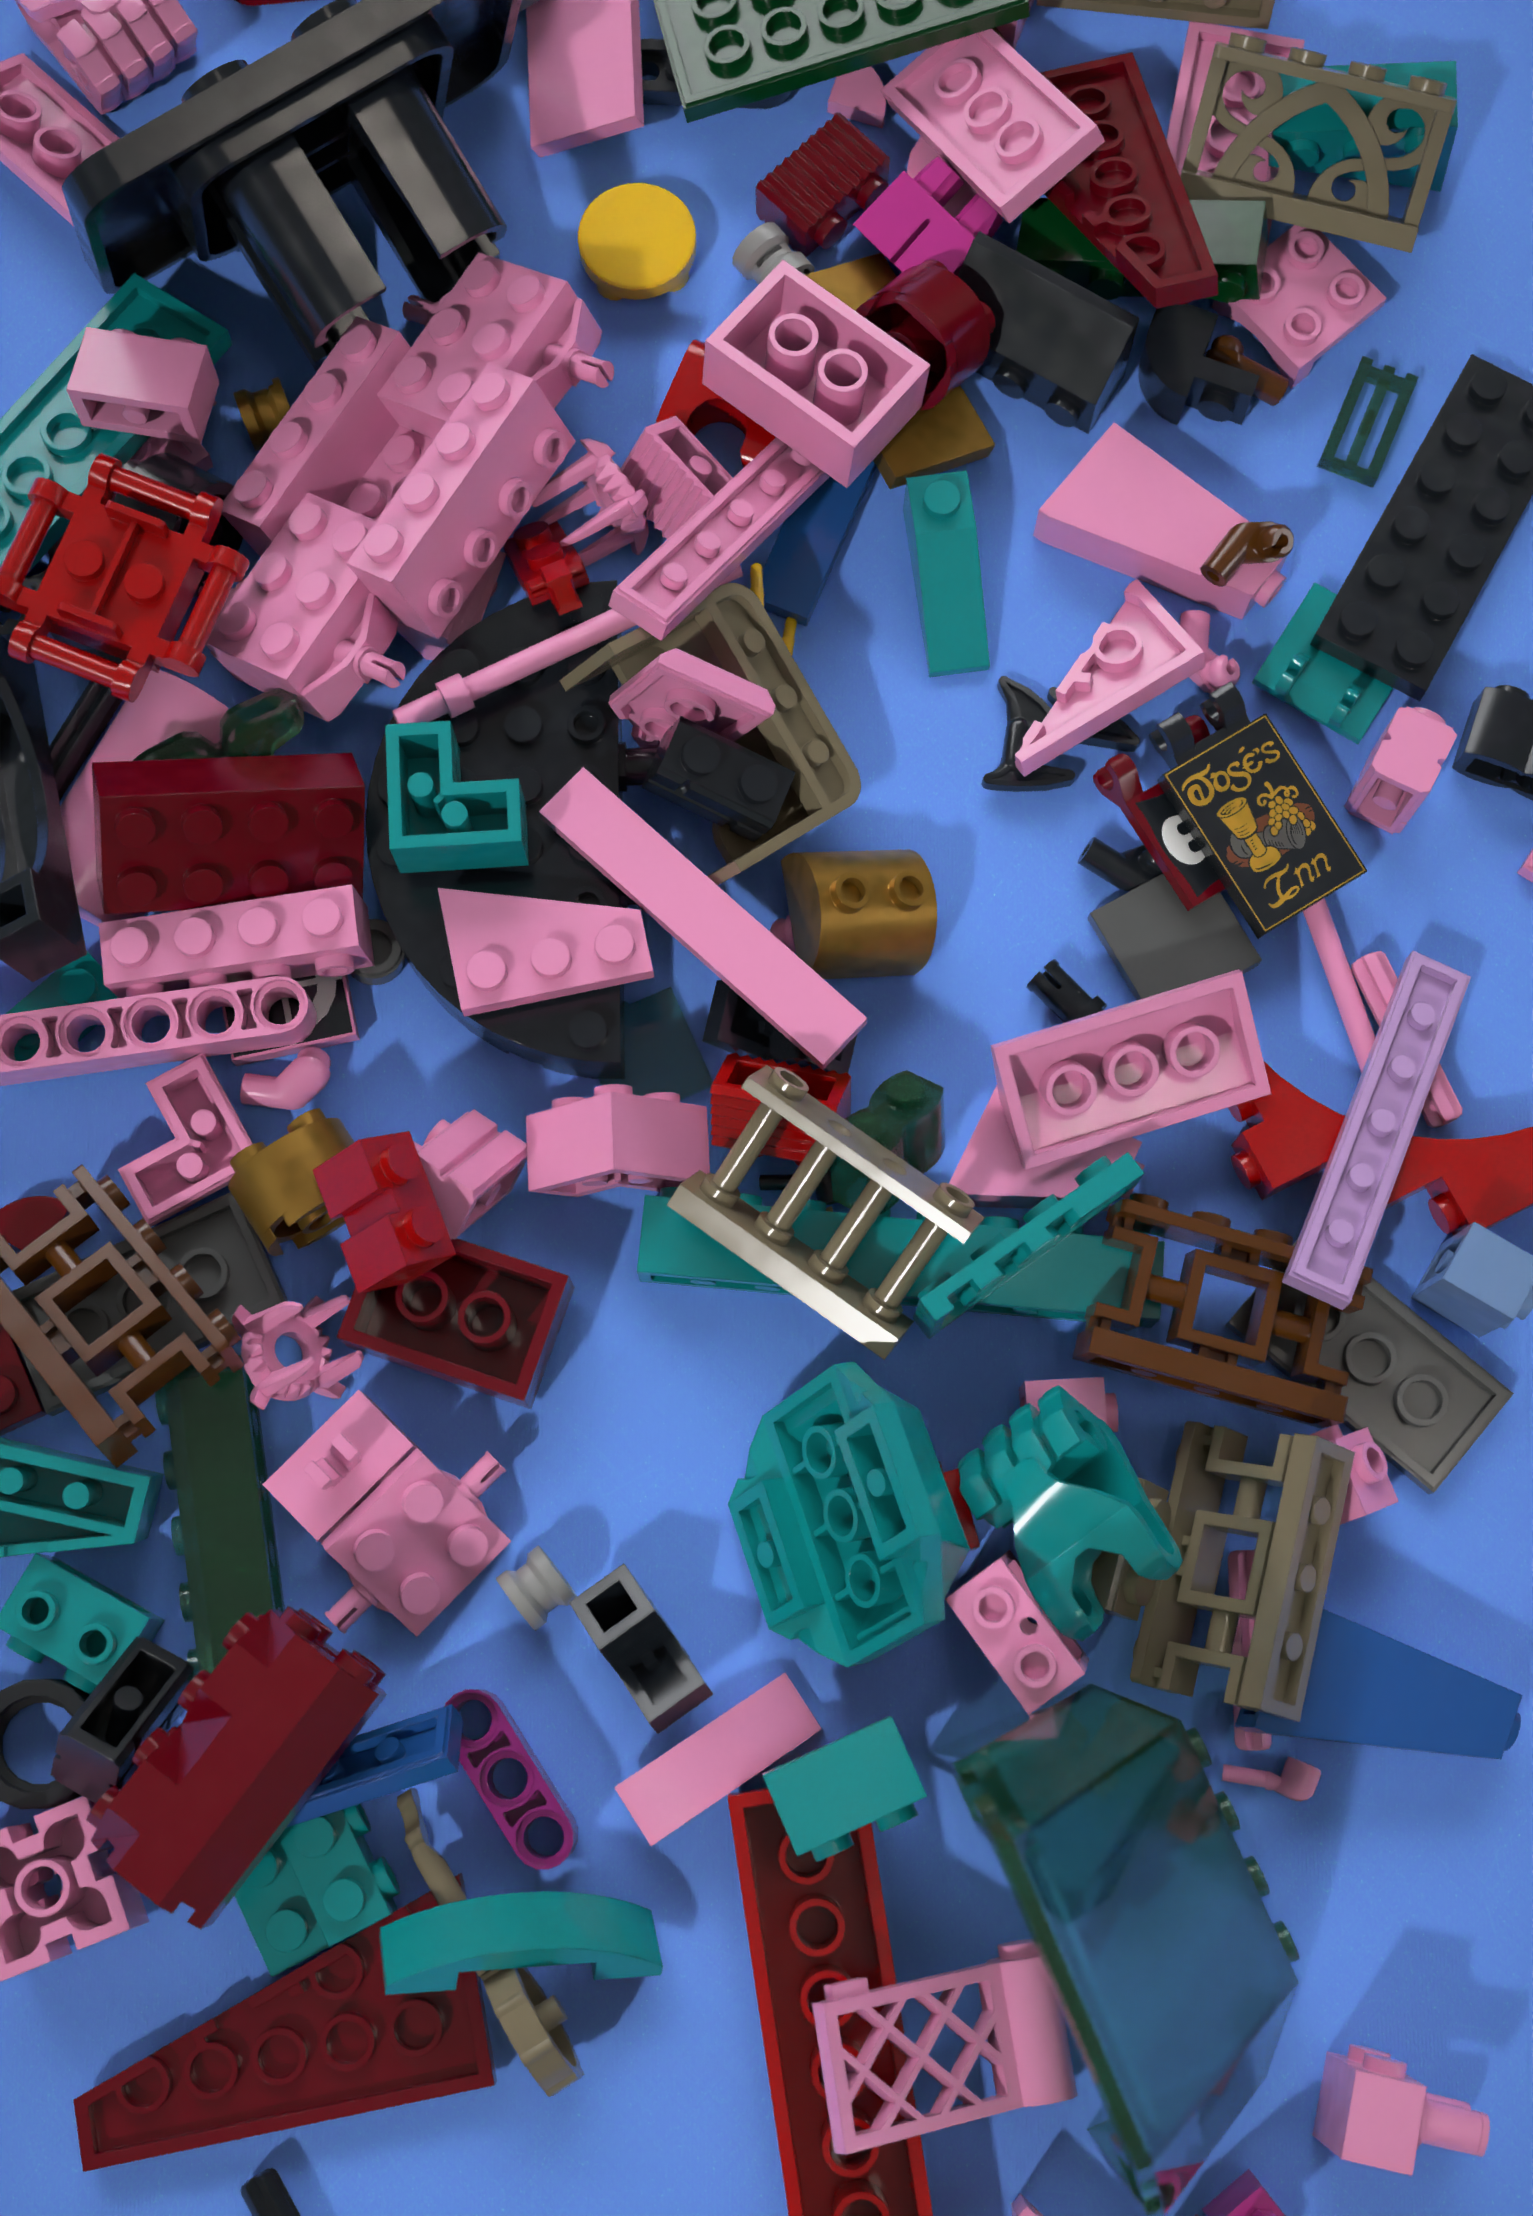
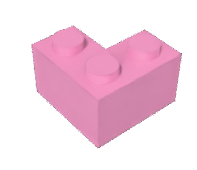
(615, 1142)

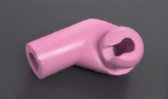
(293, 1086)

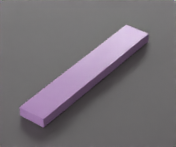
(1376, 1131)

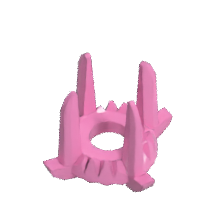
(612, 492)
(302, 1378)

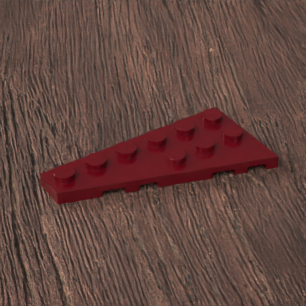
(1129, 188)
(294, 2057)

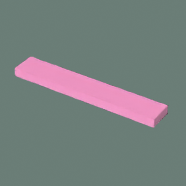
(716, 539)
(703, 918)

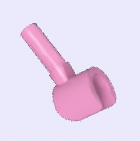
(1296, 1781)

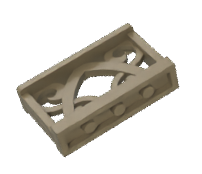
(1367, 212)

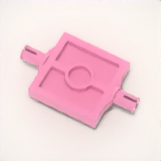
(416, 1542)

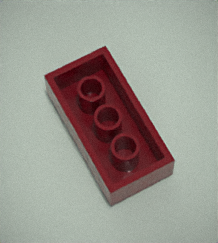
(225, 829)

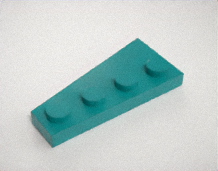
(1005, 1257)

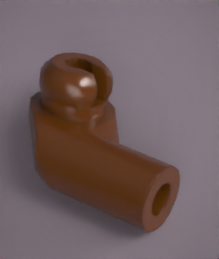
(1230, 351)
(1247, 545)

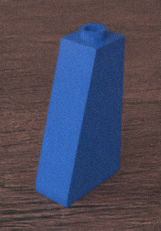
(1394, 1697)

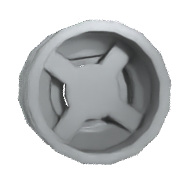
(764, 251)

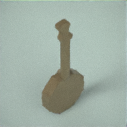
(516, 1998)

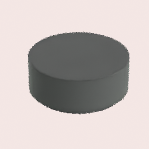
(386, 954)

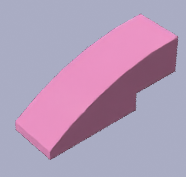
(717, 1759)

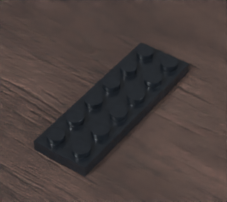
(1437, 534)

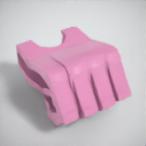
(113, 44)

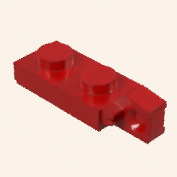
(546, 567)

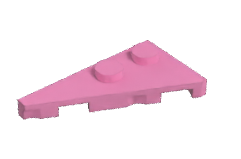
(1123, 669)

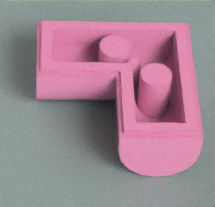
(204, 1143)

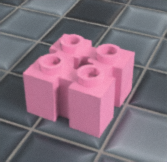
(92, 1901)

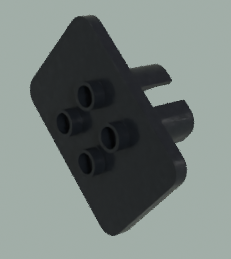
(271, 140)

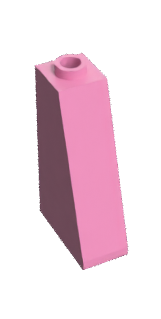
(1150, 523)

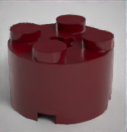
(938, 321)

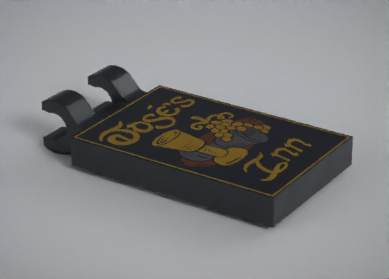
(1253, 813)

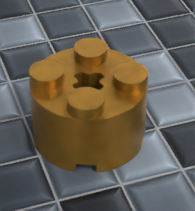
(278, 1183)

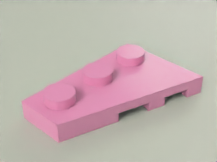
(538, 949)

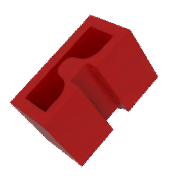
(387, 1211)

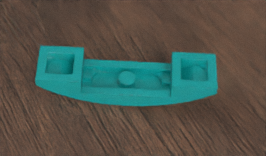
(518, 1932)

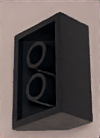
(1049, 335)

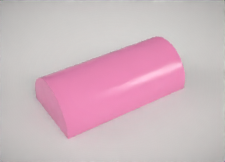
(161, 710)

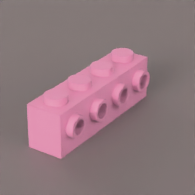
(238, 941)

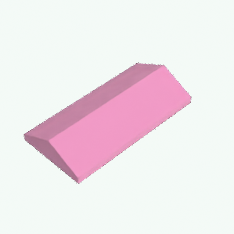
(44, 130)
(1130, 1069)

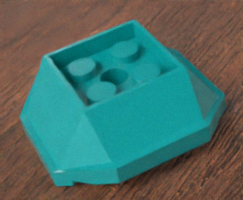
(847, 1519)

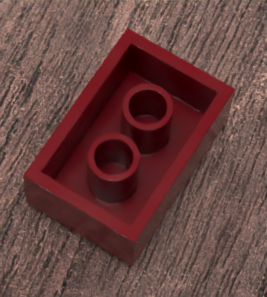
(467, 1321)

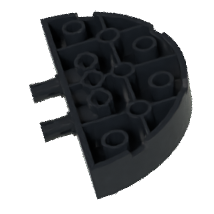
(544, 740)

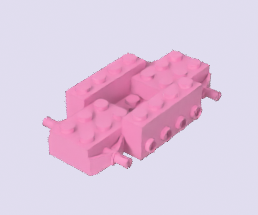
(400, 480)

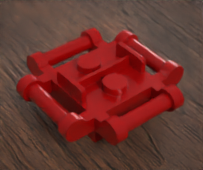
(118, 579)

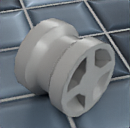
(536, 1588)

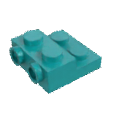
(316, 1889)

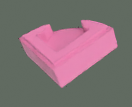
(859, 97)

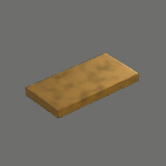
(934, 437)

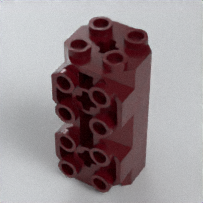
(238, 1764)

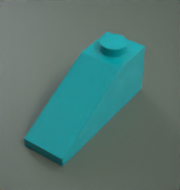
(946, 572)

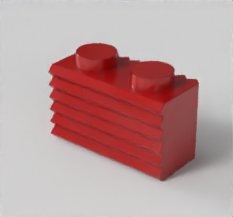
(734, 1106)

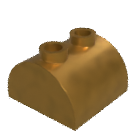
(861, 911)

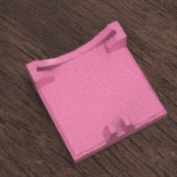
(1306, 301)

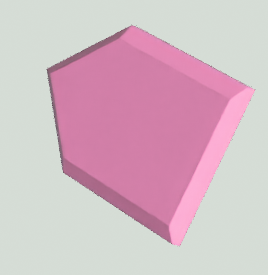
(690, 688)

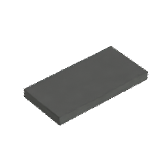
(215, 1249)
(1403, 1382)

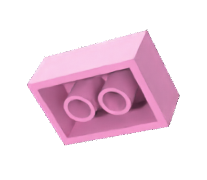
(814, 373)

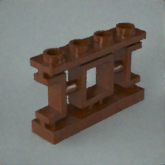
(58, 1342)
(1213, 1359)

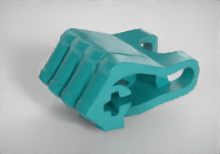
(1069, 1500)

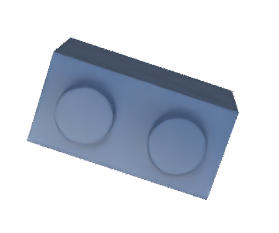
(1478, 1281)

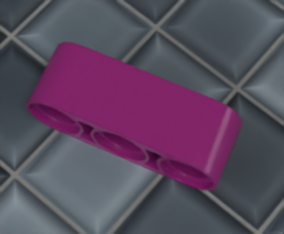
(540, 1795)

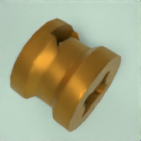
(262, 411)

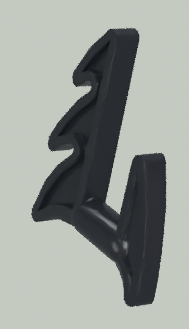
(1022, 710)

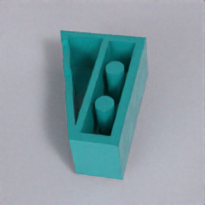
(1321, 138)
(70, 1501)

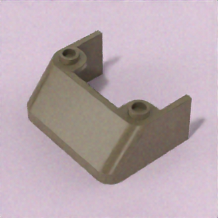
(739, 637)

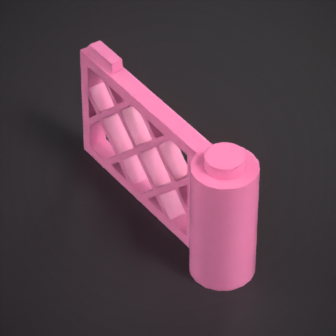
(1017, 2019)

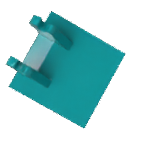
(1315, 680)

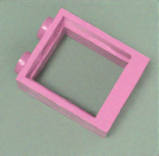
(1027, 1655)

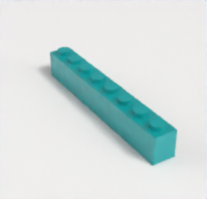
(1051, 1287)

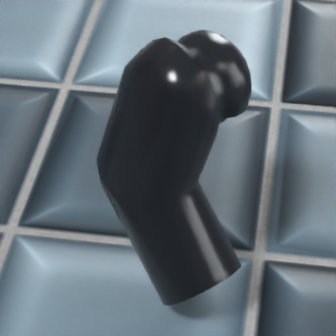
(1123, 869)

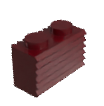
(823, 185)

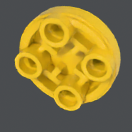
(637, 242)

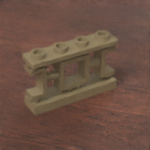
(1285, 1577)

